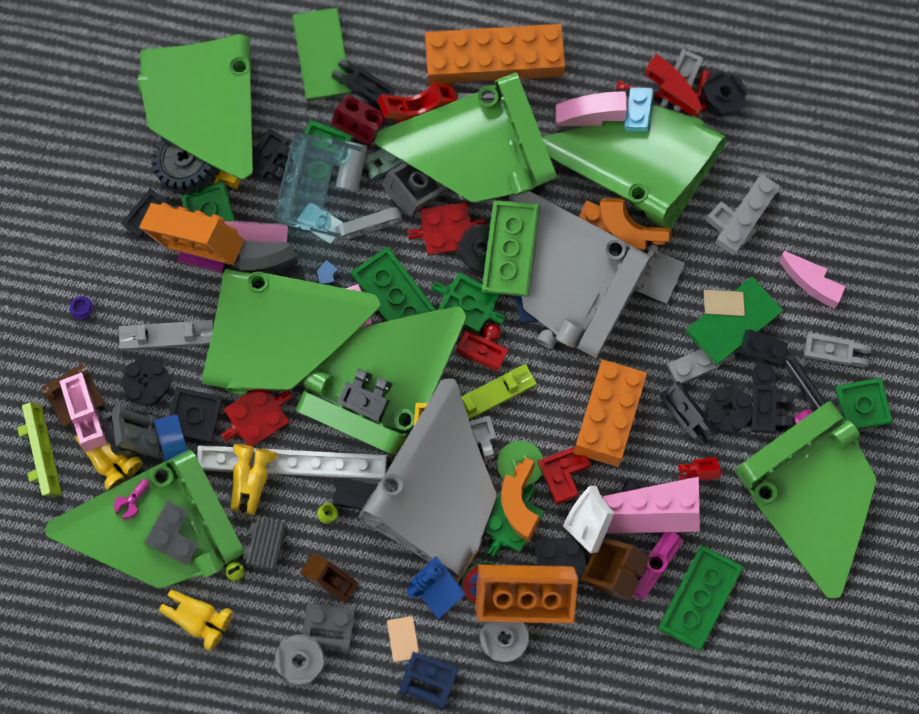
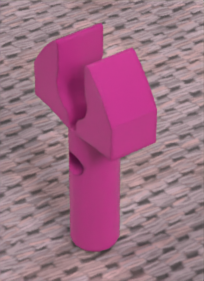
(131, 500)

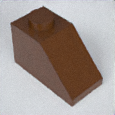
(329, 577)

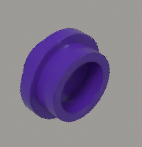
(81, 307)

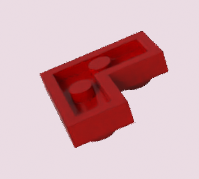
(557, 471)

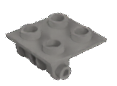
(660, 275)

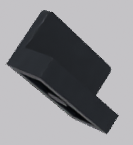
(352, 494)

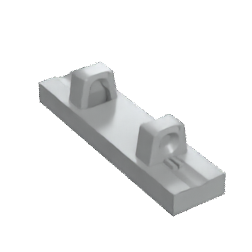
(165, 335)

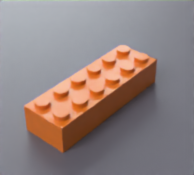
(494, 53)

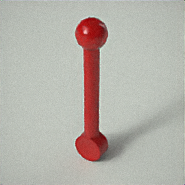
(621, 86)

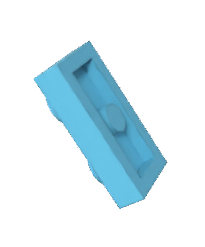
(639, 109)

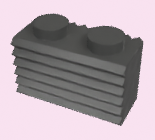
(265, 544)

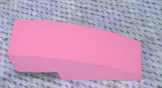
(592, 109)
(260, 231)
(812, 279)
(83, 412)

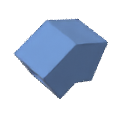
(327, 273)

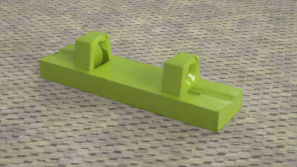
(496, 393)
(41, 448)

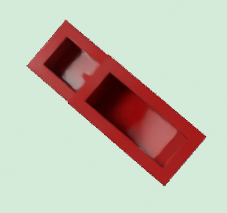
(673, 85)

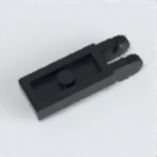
(362, 82)
(688, 412)

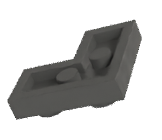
(165, 534)

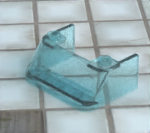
(308, 180)

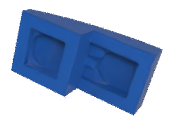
(170, 436)

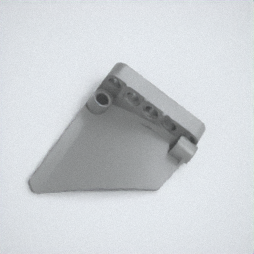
(576, 279)
(439, 486)

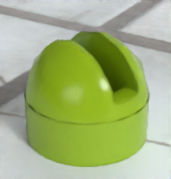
(331, 509)
(236, 576)

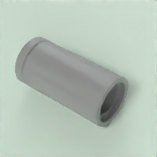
(351, 170)

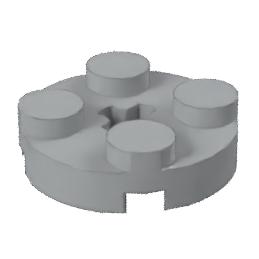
(497, 650)
(290, 669)

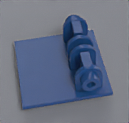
(435, 587)

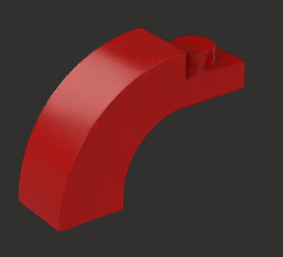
(408, 107)

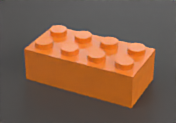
(192, 232)
(610, 413)
(526, 594)

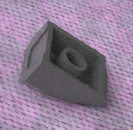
(411, 188)
(266, 257)

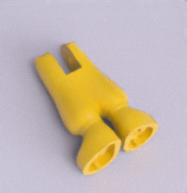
(104, 459)
(249, 480)
(192, 617)

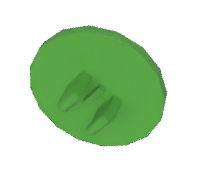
(515, 453)

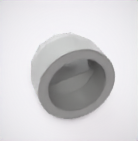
(547, 338)

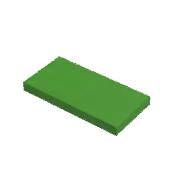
(319, 53)
(511, 248)

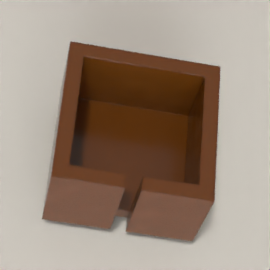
(615, 569)

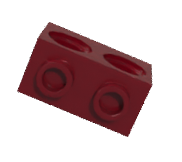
(358, 119)

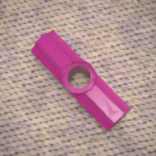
(663, 552)

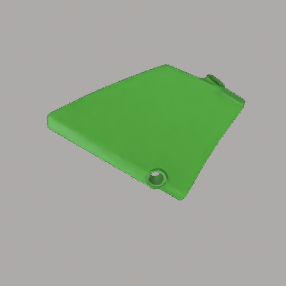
(202, 100)
(476, 145)
(660, 163)
(279, 331)
(402, 351)
(816, 492)
(120, 543)

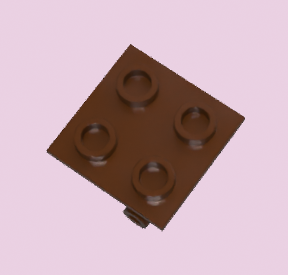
(56, 397)

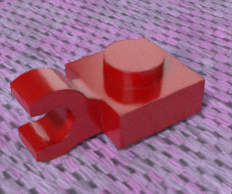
(704, 468)

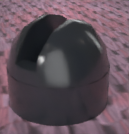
(630, 484)

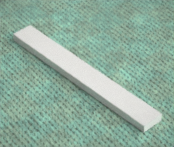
(301, 463)

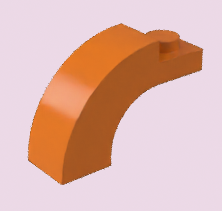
(625, 228)
(516, 513)

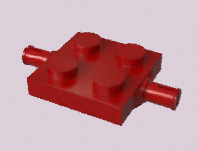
(443, 227)
(256, 416)

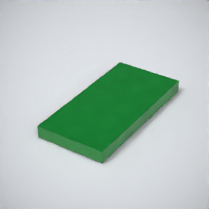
(392, 285)
(723, 334)
(700, 598)

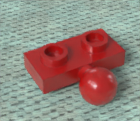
(483, 349)

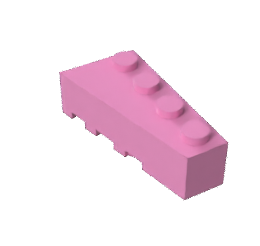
(656, 508)

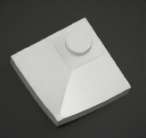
(589, 519)

